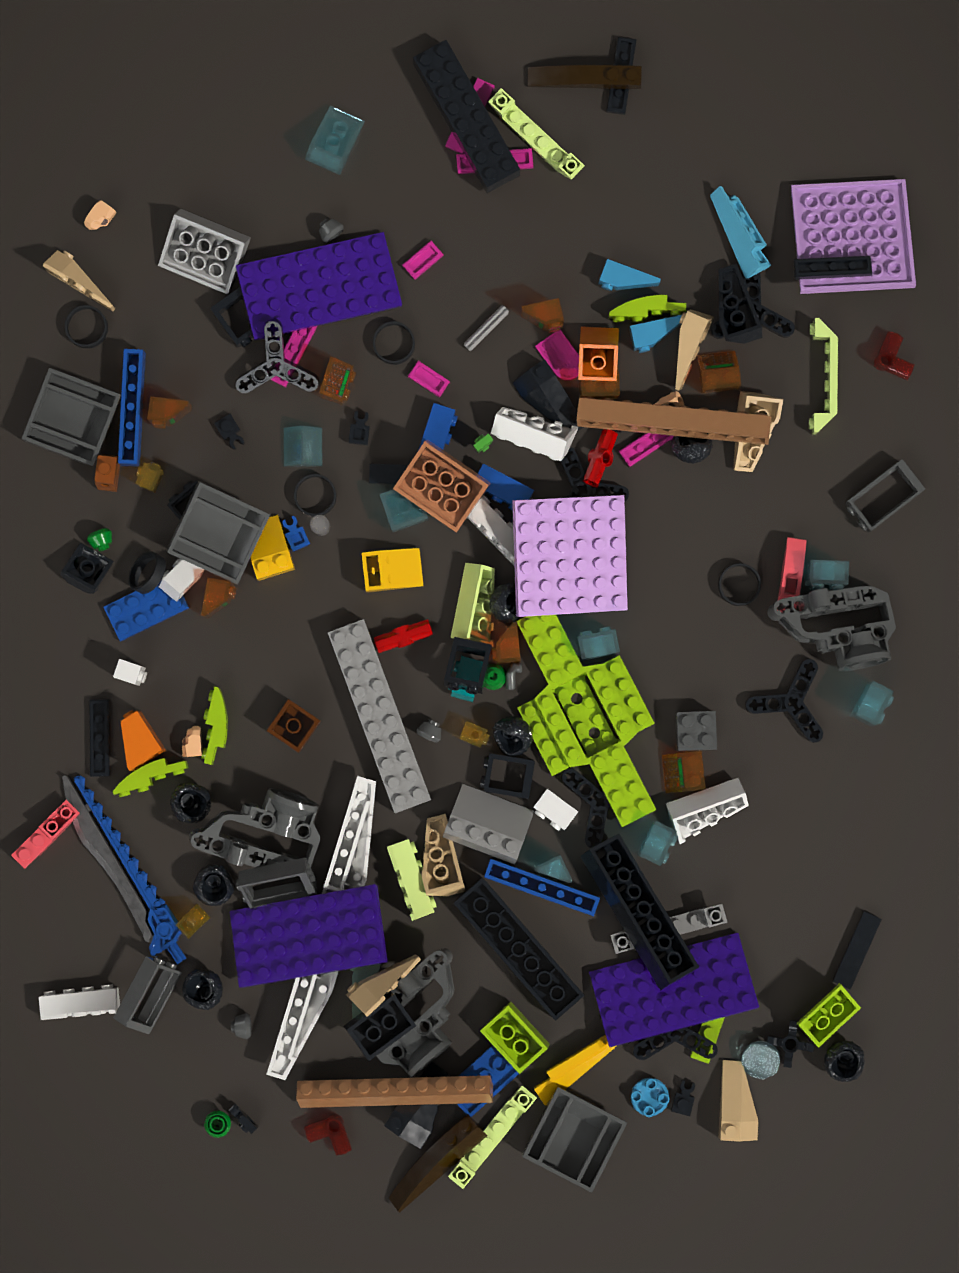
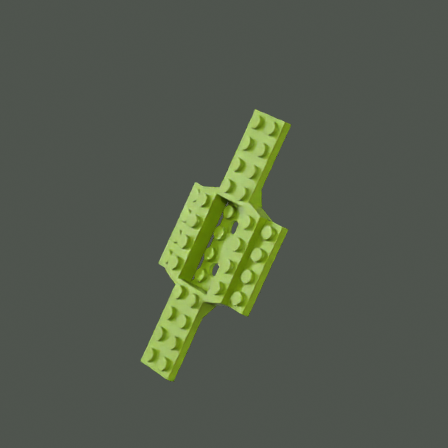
(619, 700)

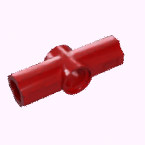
(600, 457)
(403, 636)

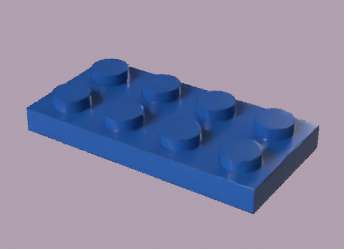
(141, 611)
(489, 1064)

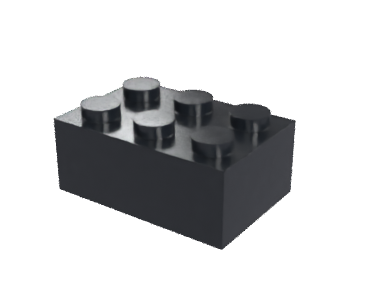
(380, 1028)

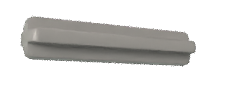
(486, 328)

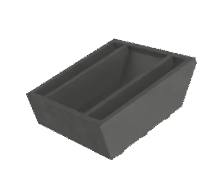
(71, 417)
(217, 532)
(574, 1139)

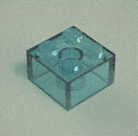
(401, 511)
(827, 574)
(597, 644)
(872, 704)
(657, 843)

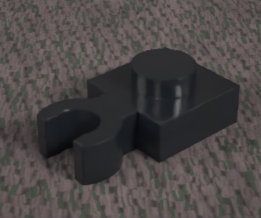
(228, 429)
(359, 432)
(683, 1101)
(246, 1122)

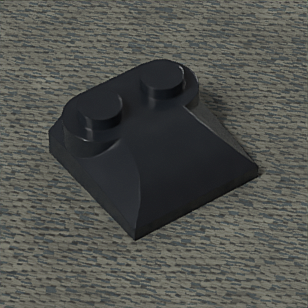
(86, 569)

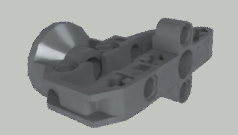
(859, 645)
(287, 815)
(422, 1045)

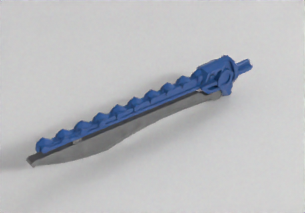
(160, 915)

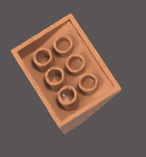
(441, 485)

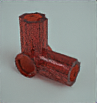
(895, 364)
(337, 1136)

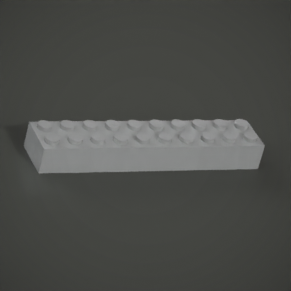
(379, 716)

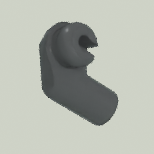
(510, 675)

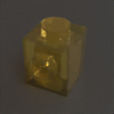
(149, 476)
(474, 734)
(192, 921)

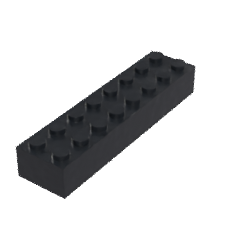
(466, 116)
(639, 911)
(519, 949)

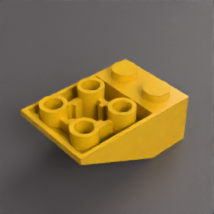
(392, 569)

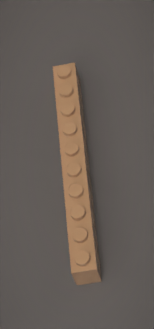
(674, 421)
(395, 1091)

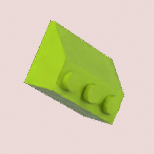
(828, 1015)
(515, 1037)

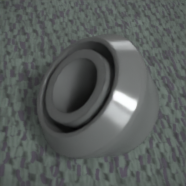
(330, 229)
(430, 730)
(242, 1026)

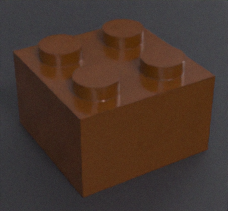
(294, 726)

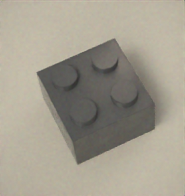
(696, 731)

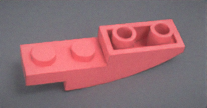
(792, 568)
(45, 834)

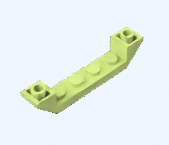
(534, 136)
(822, 332)
(495, 1131)

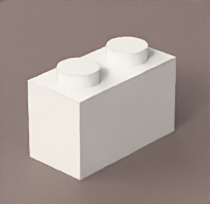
(180, 578)
(130, 672)
(555, 809)

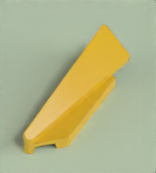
(572, 1068)

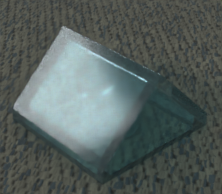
(302, 446)
(555, 868)

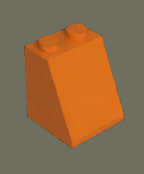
(598, 354)
(139, 740)

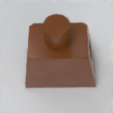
(107, 472)

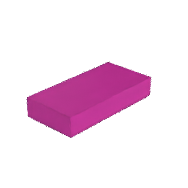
(423, 260)
(428, 379)

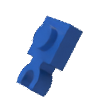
(296, 537)

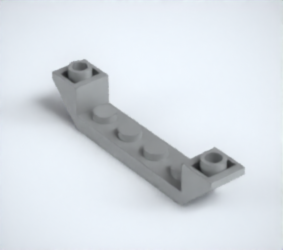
(684, 923)

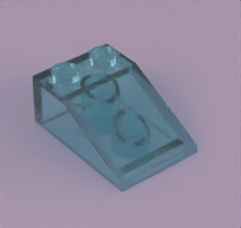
(334, 140)

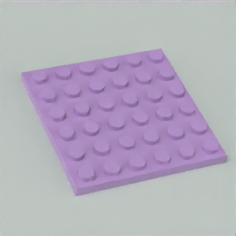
(855, 221)
(569, 555)

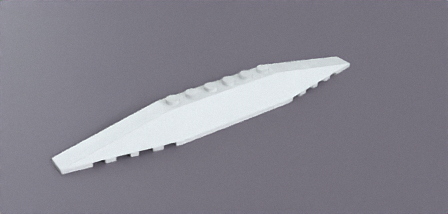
(346, 871)

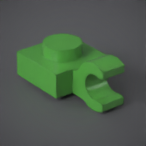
(482, 443)

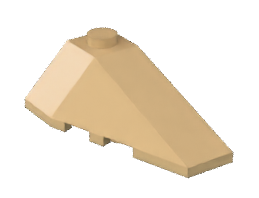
(68, 271)
(692, 332)
(747, 454)
(440, 866)
(370, 991)
(737, 1111)

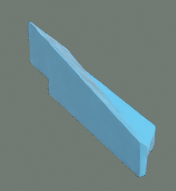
(741, 232)

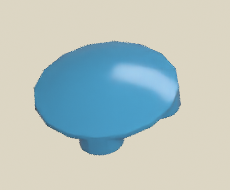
(649, 1097)

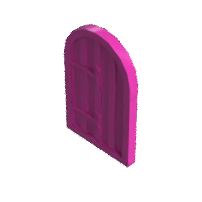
(560, 355)

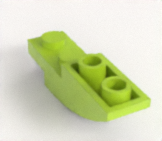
(638, 309)
(218, 718)
(142, 777)

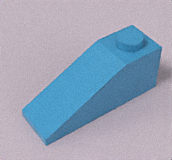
(622, 277)
(650, 333)

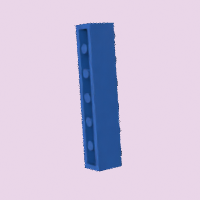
(131, 407)
(542, 887)

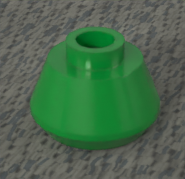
(100, 539)
(498, 681)
(212, 1121)

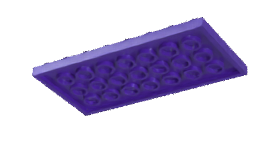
(319, 285)
(308, 936)
(637, 1009)

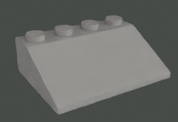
(203, 251)
(488, 824)

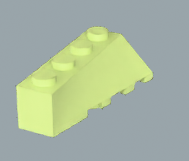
(473, 609)
(410, 879)

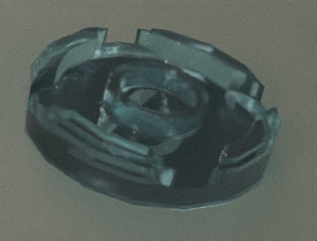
(760, 1059)

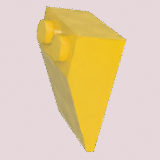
(271, 552)

